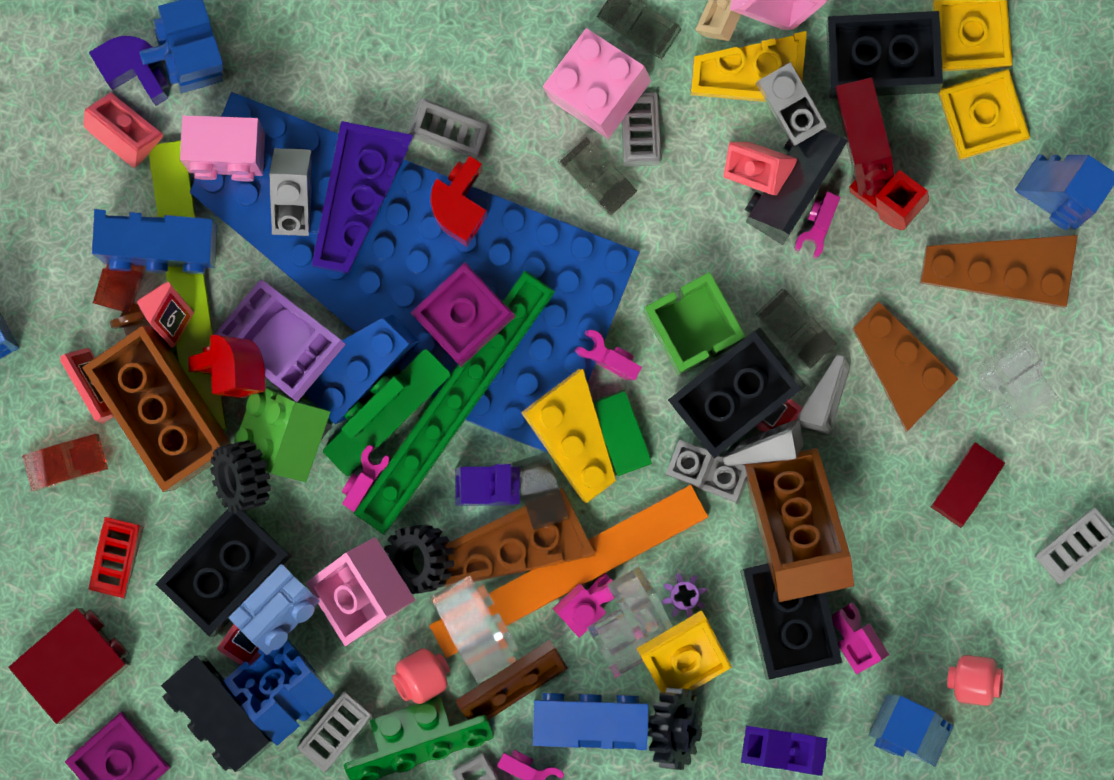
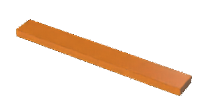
(610, 548)

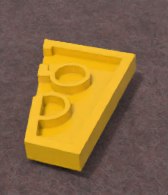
(735, 70)
(572, 435)

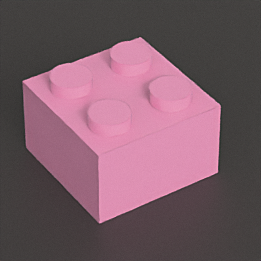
(597, 83)
(222, 147)
(360, 591)

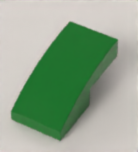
(621, 433)

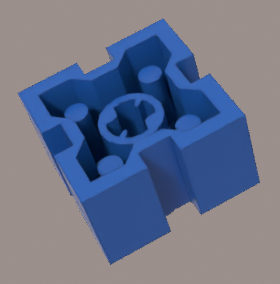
(186, 45)
(279, 691)

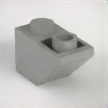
(791, 104)
(291, 191)

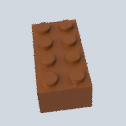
(157, 407)
(799, 526)

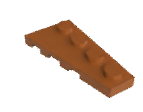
(1010, 269)
(514, 547)

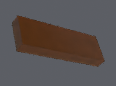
(513, 682)

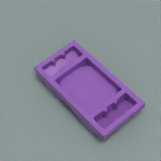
(289, 339)

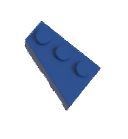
(1067, 188)
(154, 242)
(360, 366)
(590, 722)

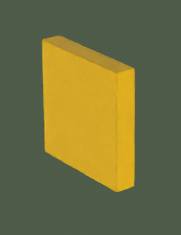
(974, 34)
(983, 114)
(685, 655)

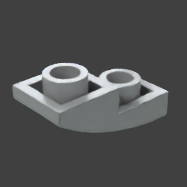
(701, 470)

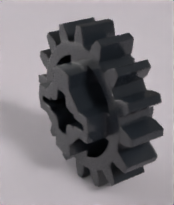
(674, 728)

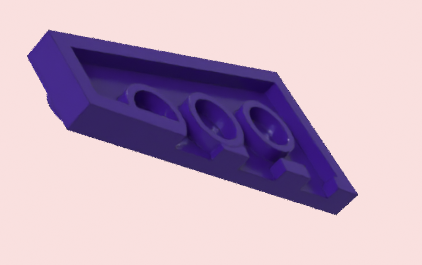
(358, 183)

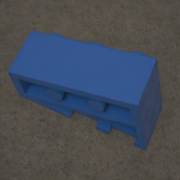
(910, 729)

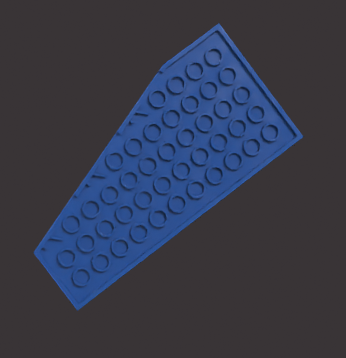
(412, 256)

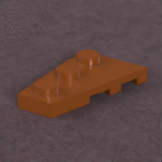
(905, 367)

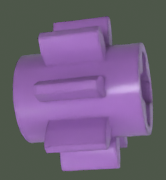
(688, 586)

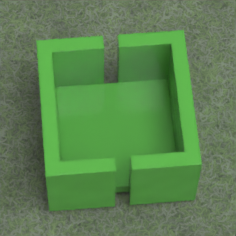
(694, 324)
(284, 432)

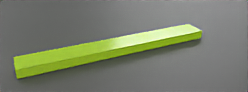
(173, 198)

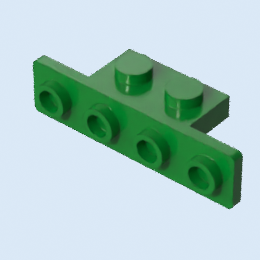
(388, 408)
(415, 737)

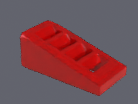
(135, 532)

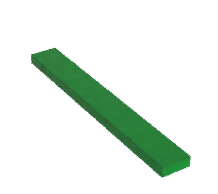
(451, 409)

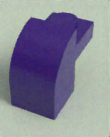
(120, 62)
(487, 485)
(784, 750)

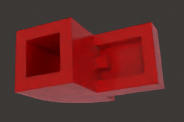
(898, 200)
(452, 209)
(234, 366)

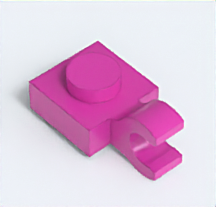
(822, 215)
(617, 361)
(359, 486)
(583, 606)
(859, 644)
(520, 766)

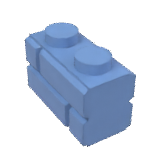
(274, 610)

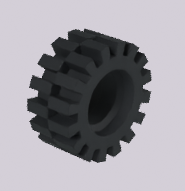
(240, 476)
(434, 555)

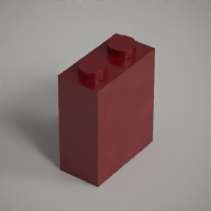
(865, 136)
(70, 664)

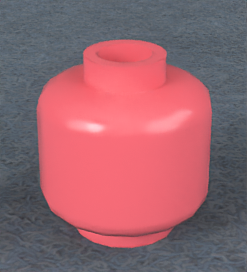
(421, 676)
(976, 680)

